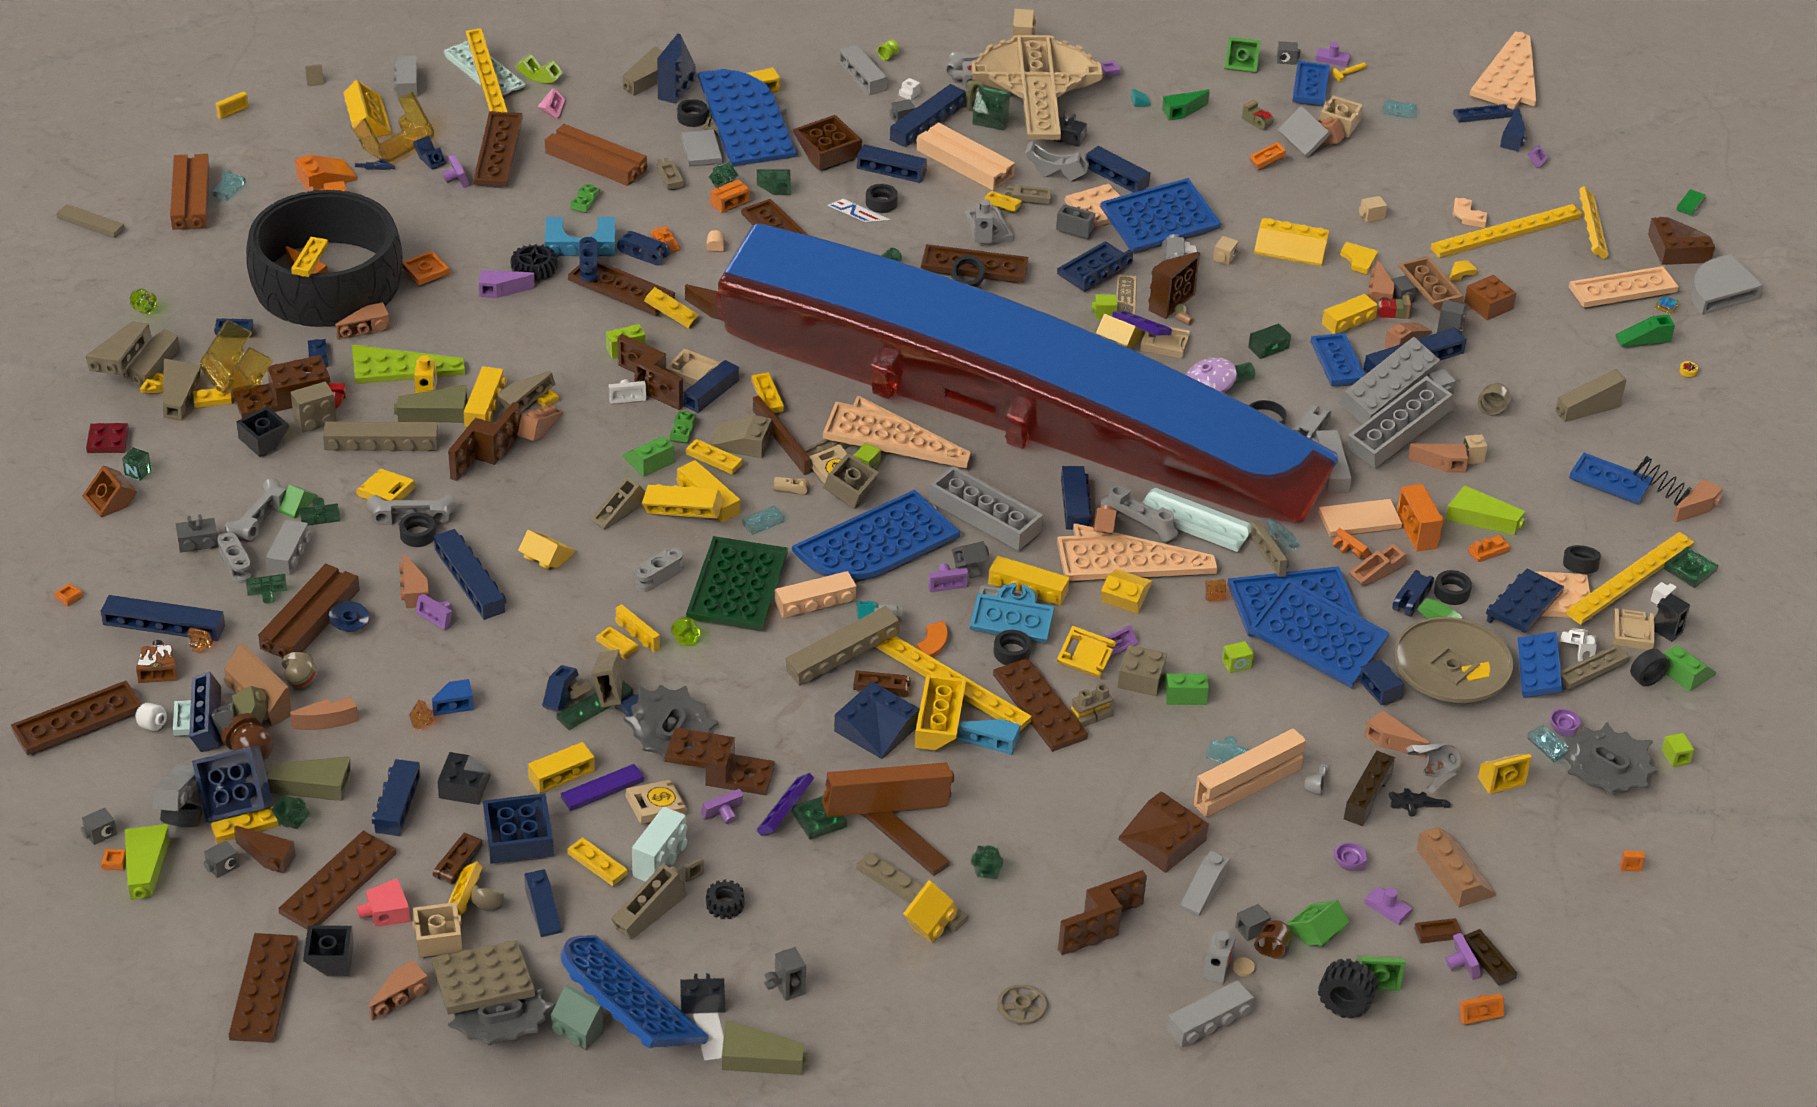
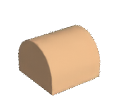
(715, 241)

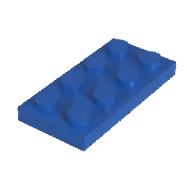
(1311, 83)
(1337, 359)
(1610, 478)
(1540, 664)

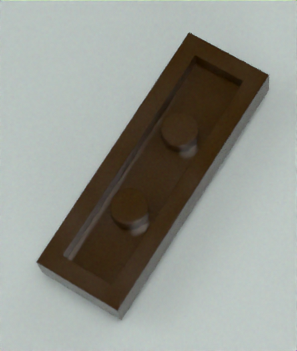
(1490, 957)

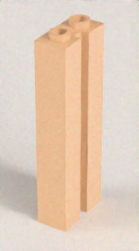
(965, 156)
(1249, 772)

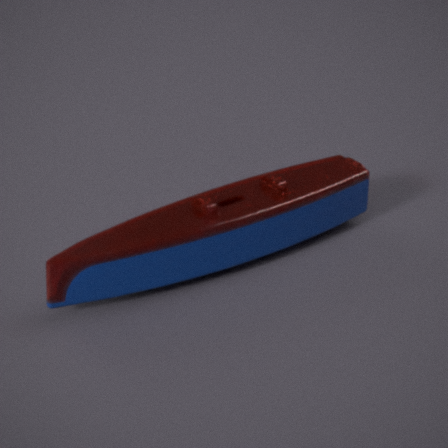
(1013, 372)

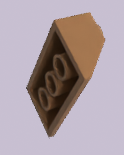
(1431, 281)
(248, 670)
(1453, 867)

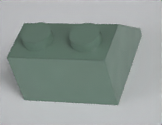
(577, 1018)

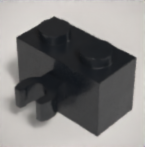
(1072, 131)
(1671, 617)
(702, 995)

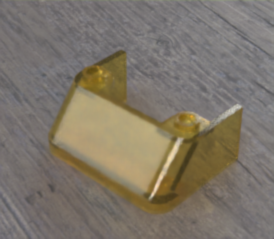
(413, 126)
(227, 363)

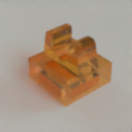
(1215, 589)
(199, 639)
(421, 715)

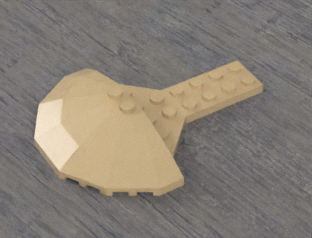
(1039, 73)

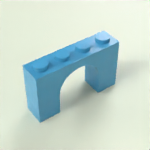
(569, 246)

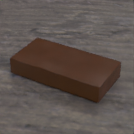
(1437, 930)

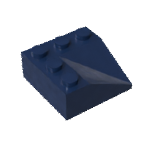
(675, 71)
(876, 720)
(232, 783)
(518, 828)

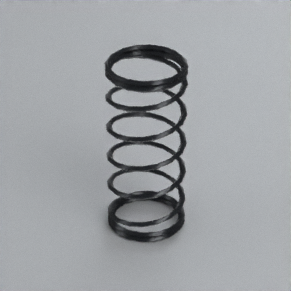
(1644, 462)

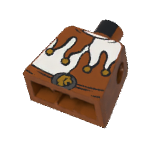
(156, 663)

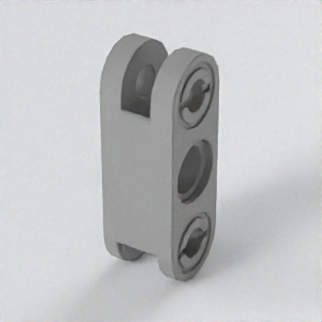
(1313, 422)
(234, 557)
(658, 569)

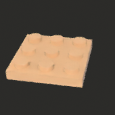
(1091, 200)
(1575, 588)

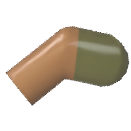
(1181, 315)

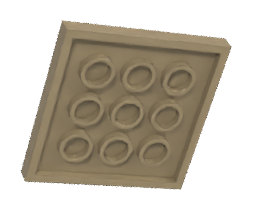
(482, 977)

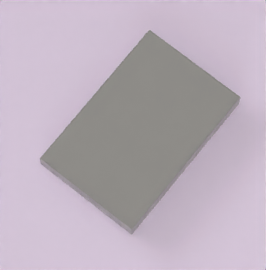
(1304, 131)
(701, 147)
(1000, 229)

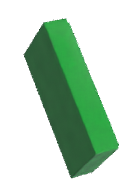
(1691, 202)

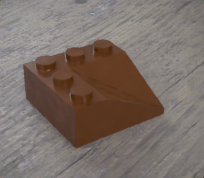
(828, 142)
(1679, 242)
(1173, 283)
(1164, 832)

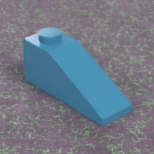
(990, 734)

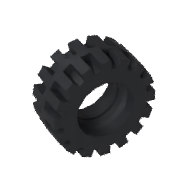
(721, 908)

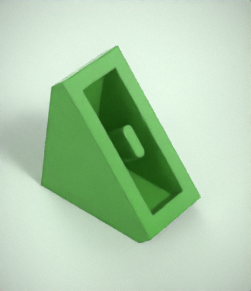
(294, 499)

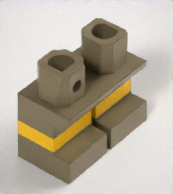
(1092, 705)

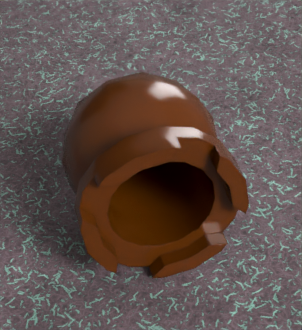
(247, 732)

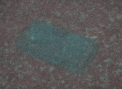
(1399, 109)
(763, 520)
(1284, 535)
(1548, 743)

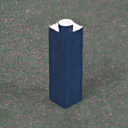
(711, 386)

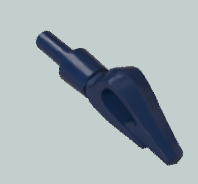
(378, 165)

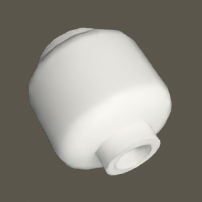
(151, 716)

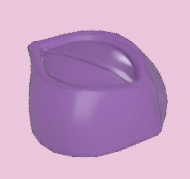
(1565, 722)
(1350, 856)

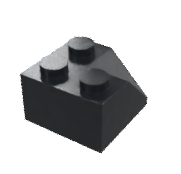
(262, 430)
(462, 779)
(329, 949)

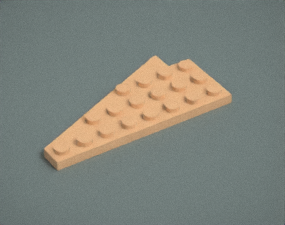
(1509, 75)
(891, 433)
(1097, 554)

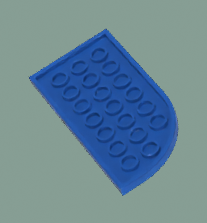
(746, 117)
(878, 539)
(627, 994)

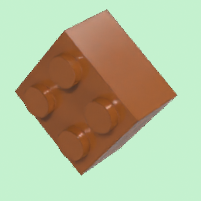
(1490, 297)

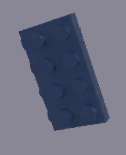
(1095, 265)
(1524, 600)

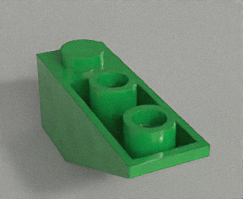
(1184, 104)
(1649, 331)

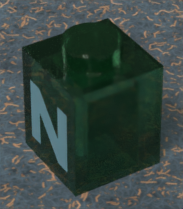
(136, 464)

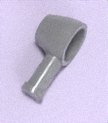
(1315, 782)

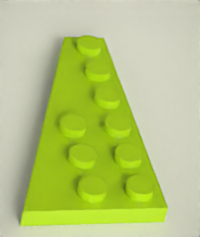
(385, 365)

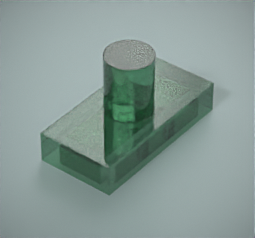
(320, 513)
(266, 586)

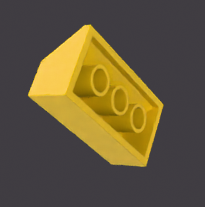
(367, 104)
(1291, 241)
(939, 711)

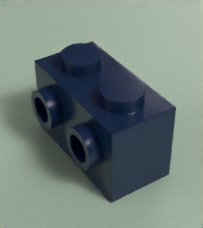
(1381, 682)

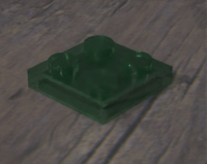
(1691, 567)
(814, 820)

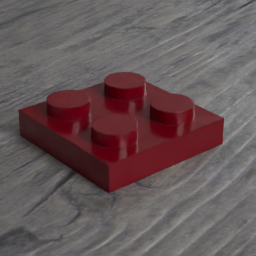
(107, 438)

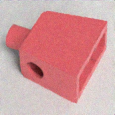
(385, 904)

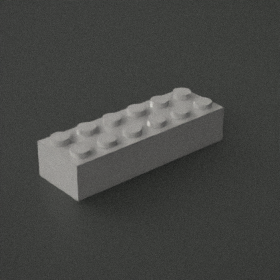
(1389, 380)
(1400, 422)
(985, 508)

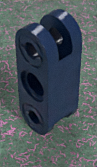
(643, 247)
(588, 259)
(1413, 593)

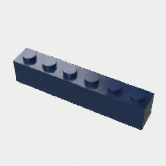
(927, 115)
(1441, 344)
(469, 574)
(160, 617)

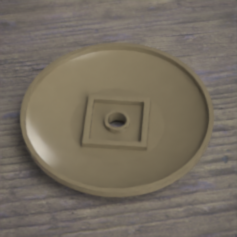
(1434, 644)

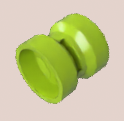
(888, 49)

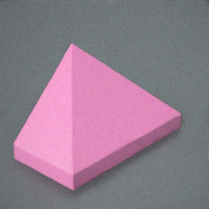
(552, 103)

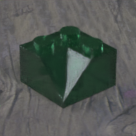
(991, 108)

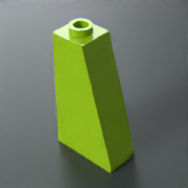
(1485, 512)
(144, 858)

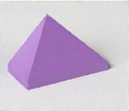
(1123, 638)

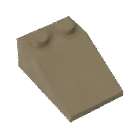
(743, 435)

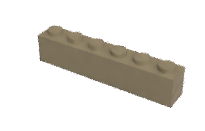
(381, 436)
(842, 645)

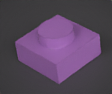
(1110, 68)
(1537, 156)

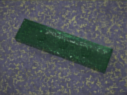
(586, 709)

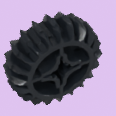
(536, 260)

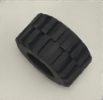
(1349, 975)

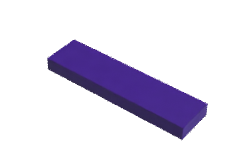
(1142, 323)
(602, 787)
(785, 804)

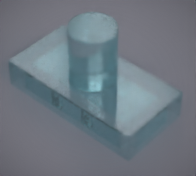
(229, 186)
(1225, 750)

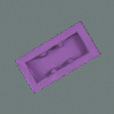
(1333, 55)
(455, 171)
(947, 579)
(433, 611)
(723, 805)
(1388, 905)
(1463, 957)

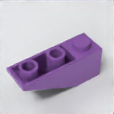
(503, 283)

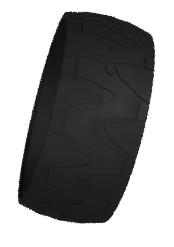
(323, 297)

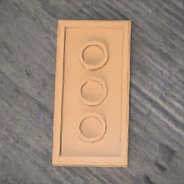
(1360, 517)

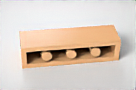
(815, 594)

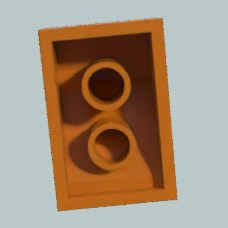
(316, 170)

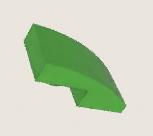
(585, 198)
(683, 426)
(1432, 608)

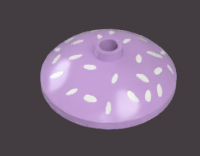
(1214, 372)

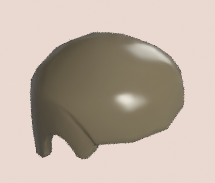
(486, 898)

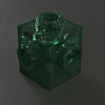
(723, 174)
(290, 811)
(987, 862)

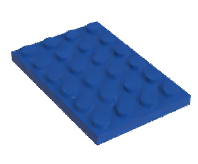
(1155, 213)
(1255, 592)
(1319, 632)

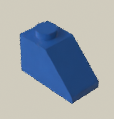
(453, 698)

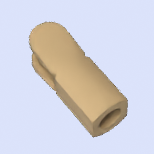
(796, 486)

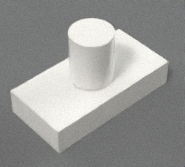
(627, 392)

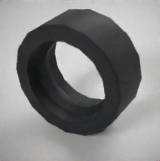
(692, 105)
(881, 190)
(968, 259)
(416, 520)
(1581, 559)
(1455, 578)
(1011, 637)
(1649, 667)
(187, 816)

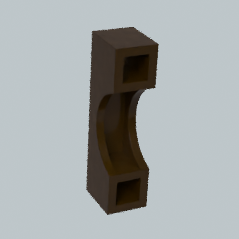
(1363, 796)

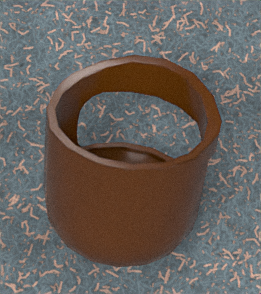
(1274, 932)

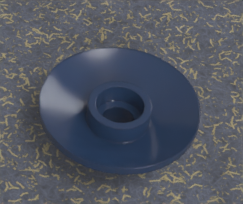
(348, 616)

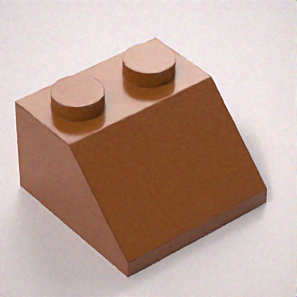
(109, 492)

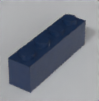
(891, 163)
(1117, 169)
(1075, 496)
(204, 699)
(396, 797)

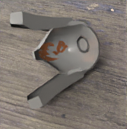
(1442, 758)

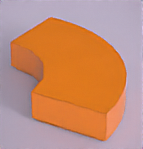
(935, 639)

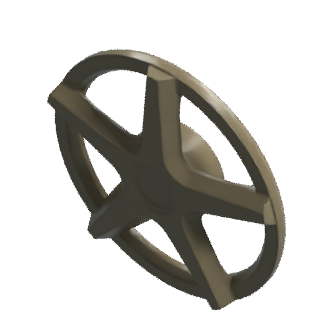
(1022, 1004)

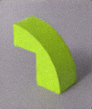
(543, 74)

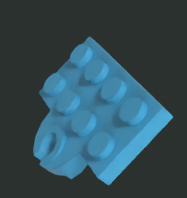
(1013, 612)

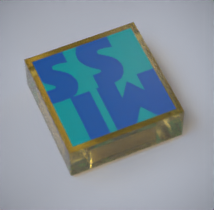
(1666, 304)

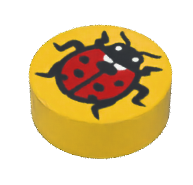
(1688, 369)

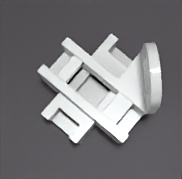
(1585, 641)

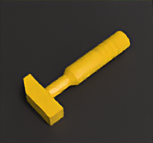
(1339, 75)

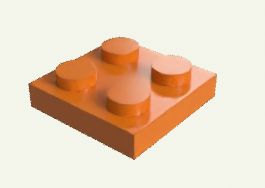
(425, 268)

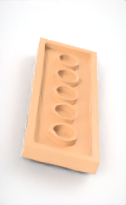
(1623, 286)

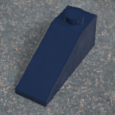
(1514, 133)
(542, 902)

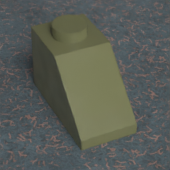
(251, 701)

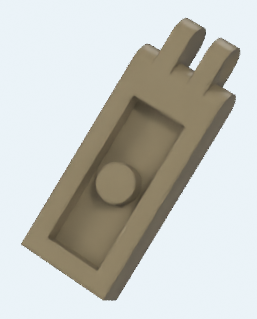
(669, 174)
(1029, 193)

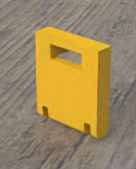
(384, 483)
(1091, 652)

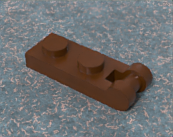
(894, 683)
(457, 858)

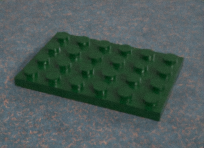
(737, 583)

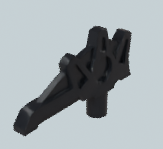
(1412, 801)

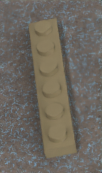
(900, 884)

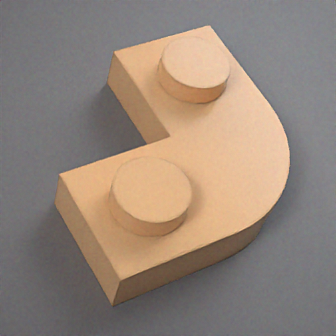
(1463, 211)

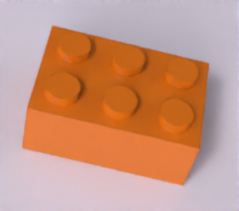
(1419, 517)

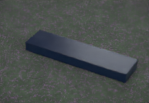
(1483, 113)

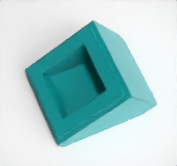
(1139, 98)
(865, 608)

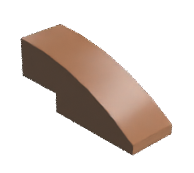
(1379, 565)
(324, 715)

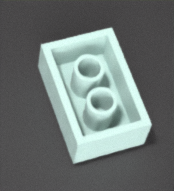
(659, 843)

